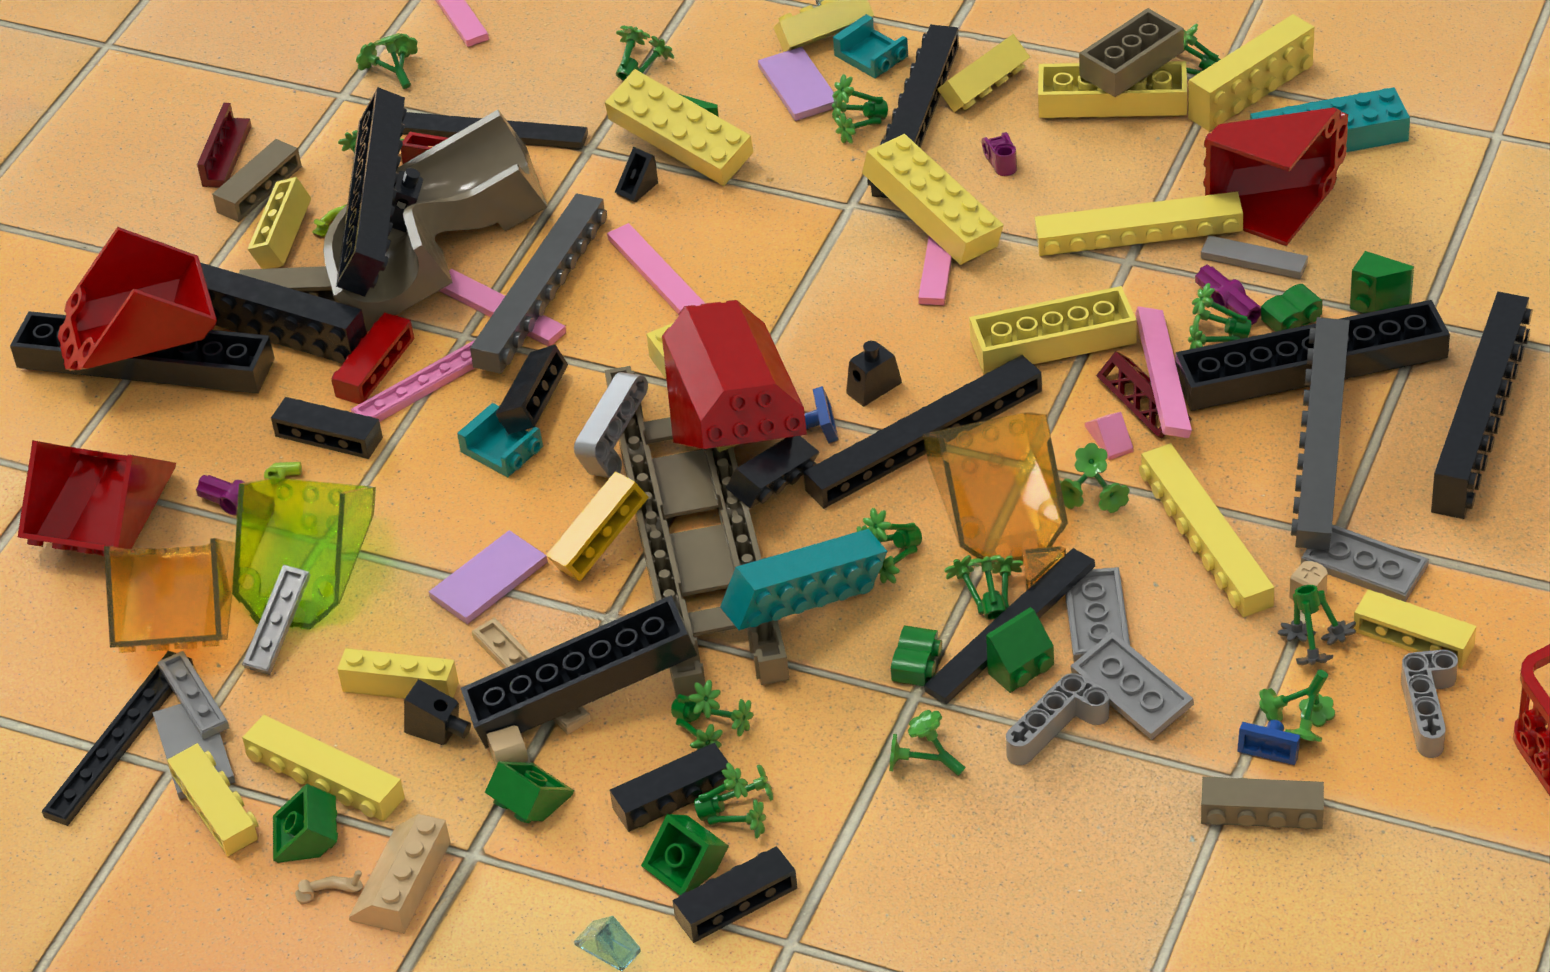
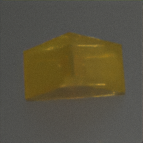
(1038, 562)

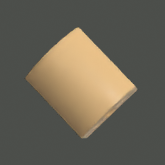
(1309, 574)
(507, 745)

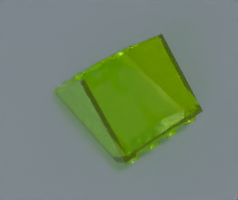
(303, 527)

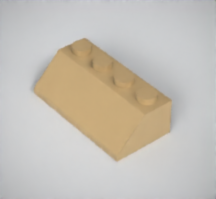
(402, 874)

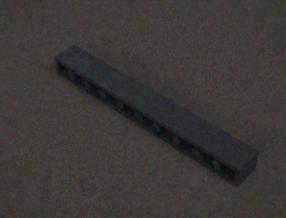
(920, 89)
(904, 439)

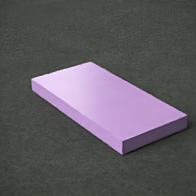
(797, 83)
(488, 577)

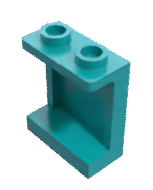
(868, 48)
(492, 446)

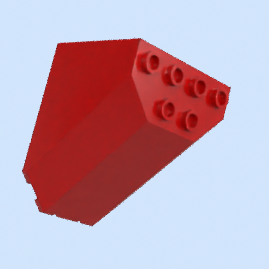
(1277, 167)
(135, 303)
(727, 379)
(88, 497)

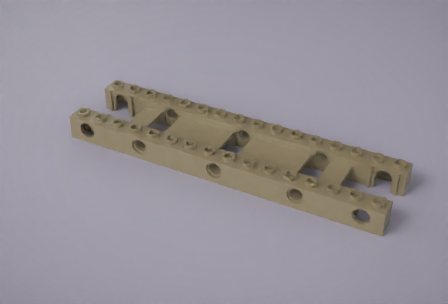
(700, 557)

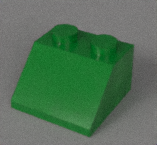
(1380, 283)
(1019, 651)
(527, 790)
(305, 825)
(684, 853)

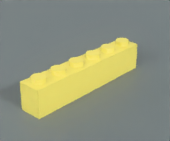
(323, 767)

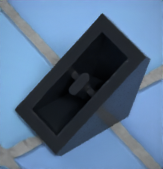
(638, 175)

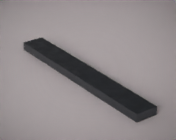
(529, 132)
(1039, 596)
(109, 748)

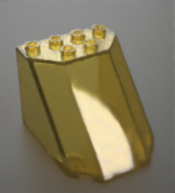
(999, 484)
(169, 596)

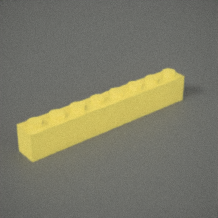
(1139, 223)
(1207, 530)

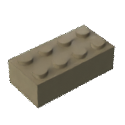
(1131, 52)

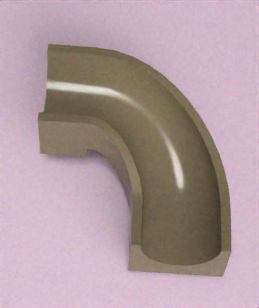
(467, 185)

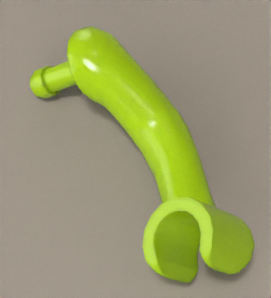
(323, 223)

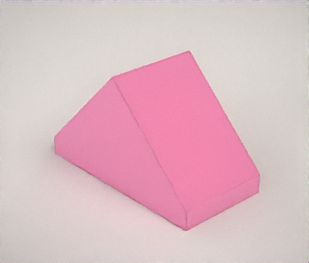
(1111, 434)

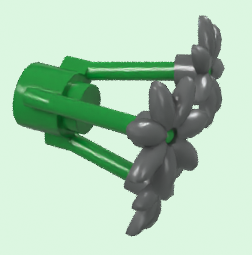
(1308, 600)

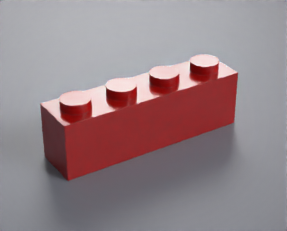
(372, 358)

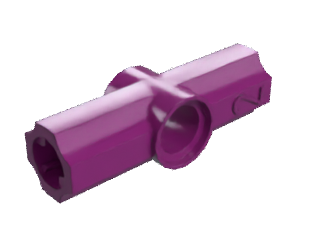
(1228, 293)
(219, 492)

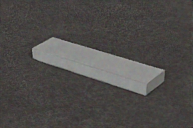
(1254, 257)
(276, 619)
(193, 695)

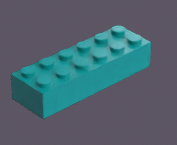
(1373, 117)
(803, 579)

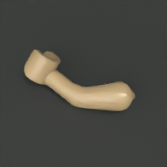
(306, 888)

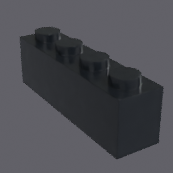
(531, 389)
(327, 427)
(772, 470)
(668, 787)
(734, 894)

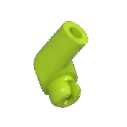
(283, 469)

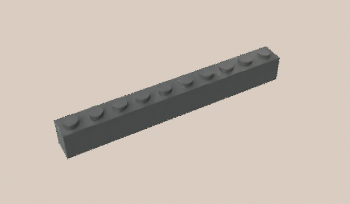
(538, 283)
(1322, 434)

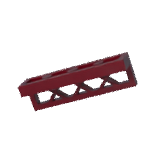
(222, 147)
(1141, 383)

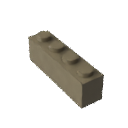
(256, 180)
(304, 279)
(1262, 802)

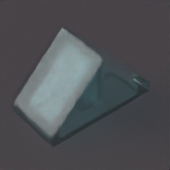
(608, 942)

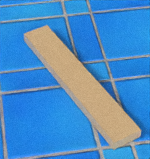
(509, 651)

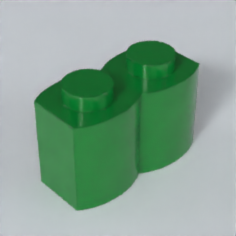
(1292, 308)
(915, 655)

